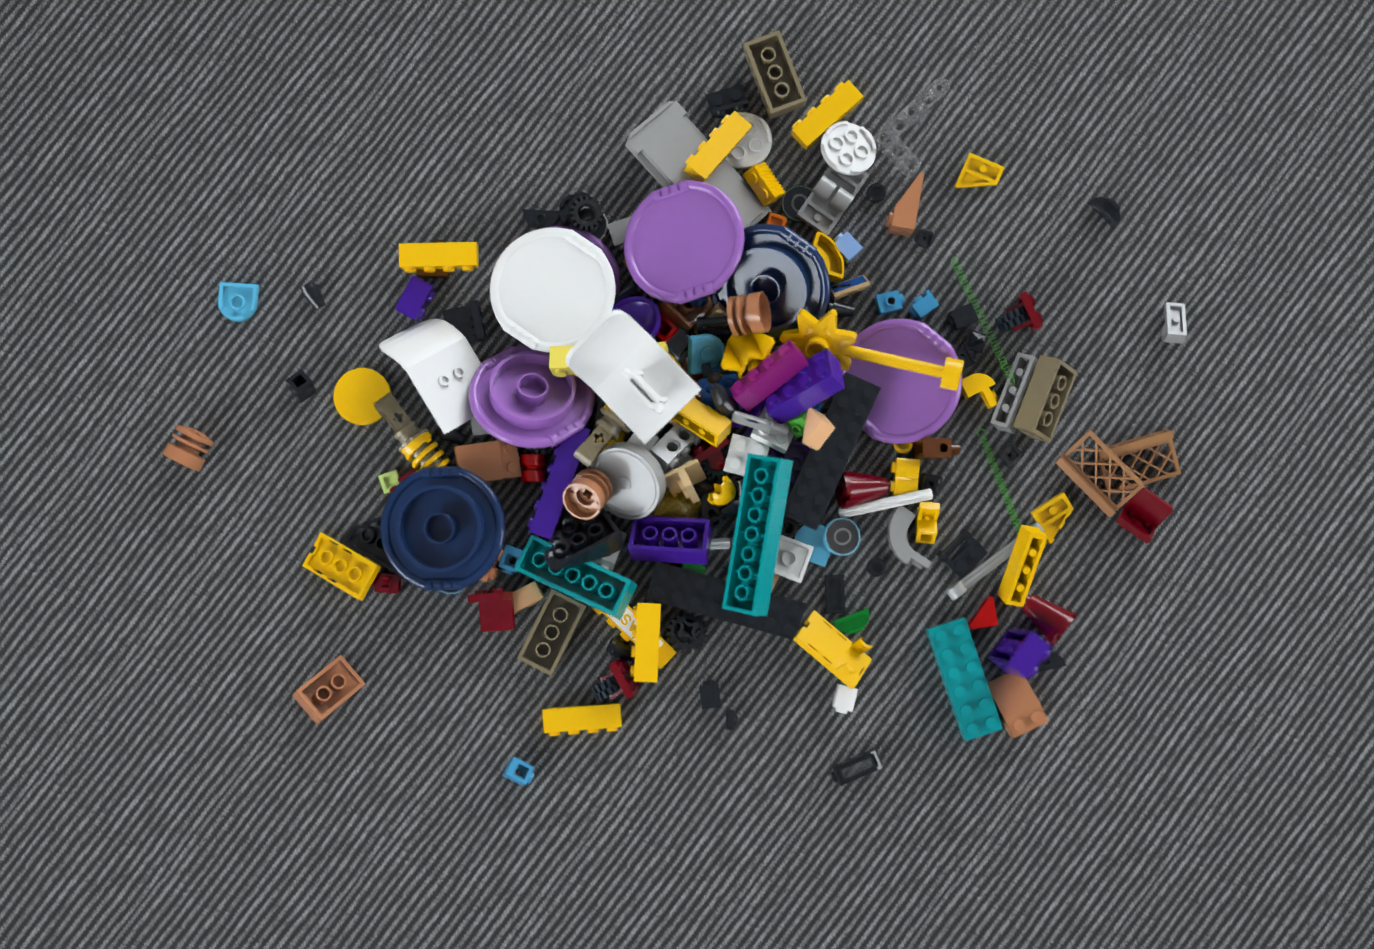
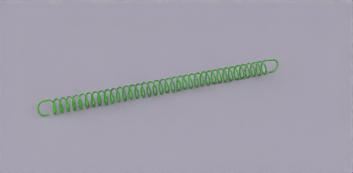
(982, 320)
(998, 482)

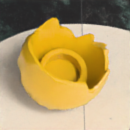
(723, 493)

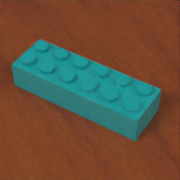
(583, 582)
(964, 679)

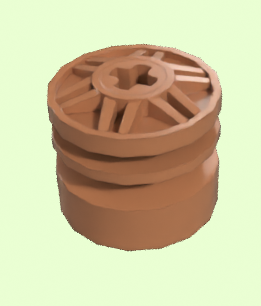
(749, 314)
(188, 447)
(587, 493)

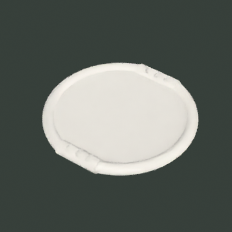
(551, 288)

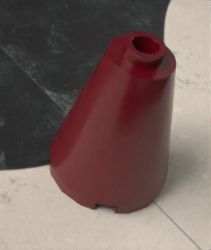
(860, 488)
(1048, 617)

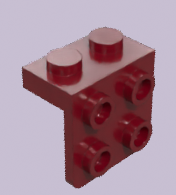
(1144, 514)
(495, 609)

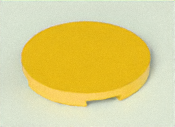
(357, 393)

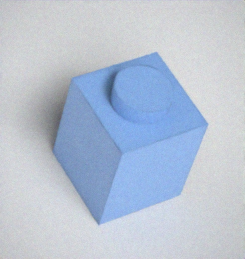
(847, 246)

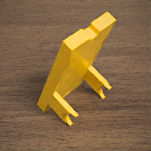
(350, 571)
(833, 649)

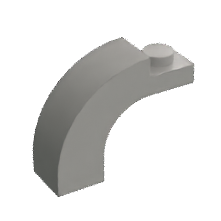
(897, 538)

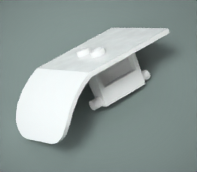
(439, 367)
(631, 374)

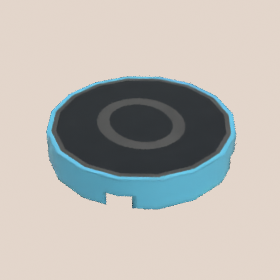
(841, 536)

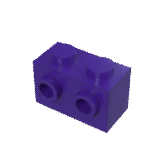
(415, 299)

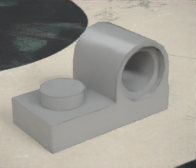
(1175, 326)

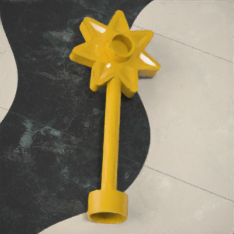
(820, 334)

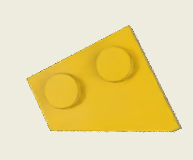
(979, 172)
(1052, 514)

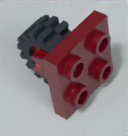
(1020, 315)
(711, 458)
(616, 682)

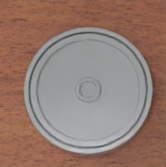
(635, 479)

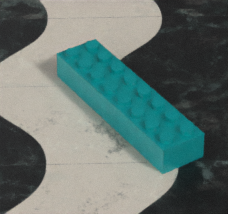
(757, 535)

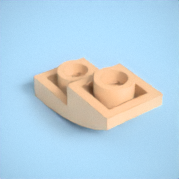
(527, 596)

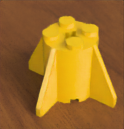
(746, 352)

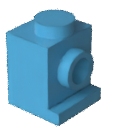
(923, 305)
(884, 307)
(510, 551)
(517, 764)

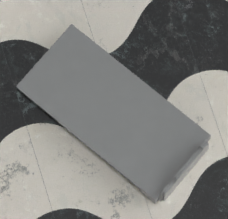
(667, 142)

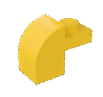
(980, 384)
(926, 522)

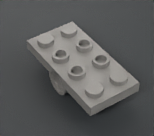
(830, 199)

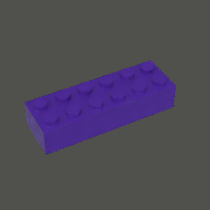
(561, 473)
(1019, 653)

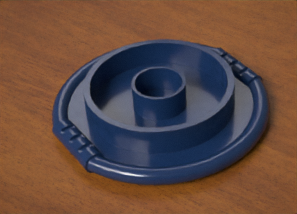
(785, 270)
(442, 528)

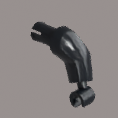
(723, 401)
(731, 508)

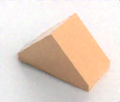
(816, 429)

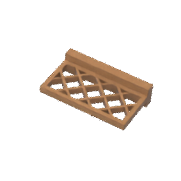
(1139, 444)
(1085, 482)

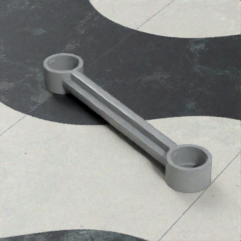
(961, 586)

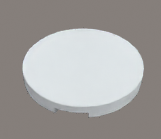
(754, 146)
(848, 148)

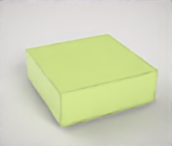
(389, 480)

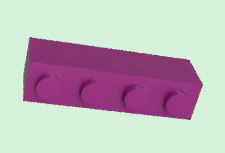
(768, 375)

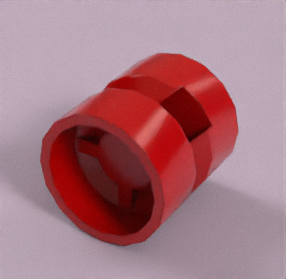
(532, 468)

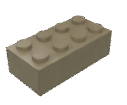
(774, 74)
(1045, 398)
(552, 632)

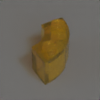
(676, 506)

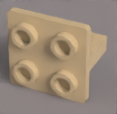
(684, 478)

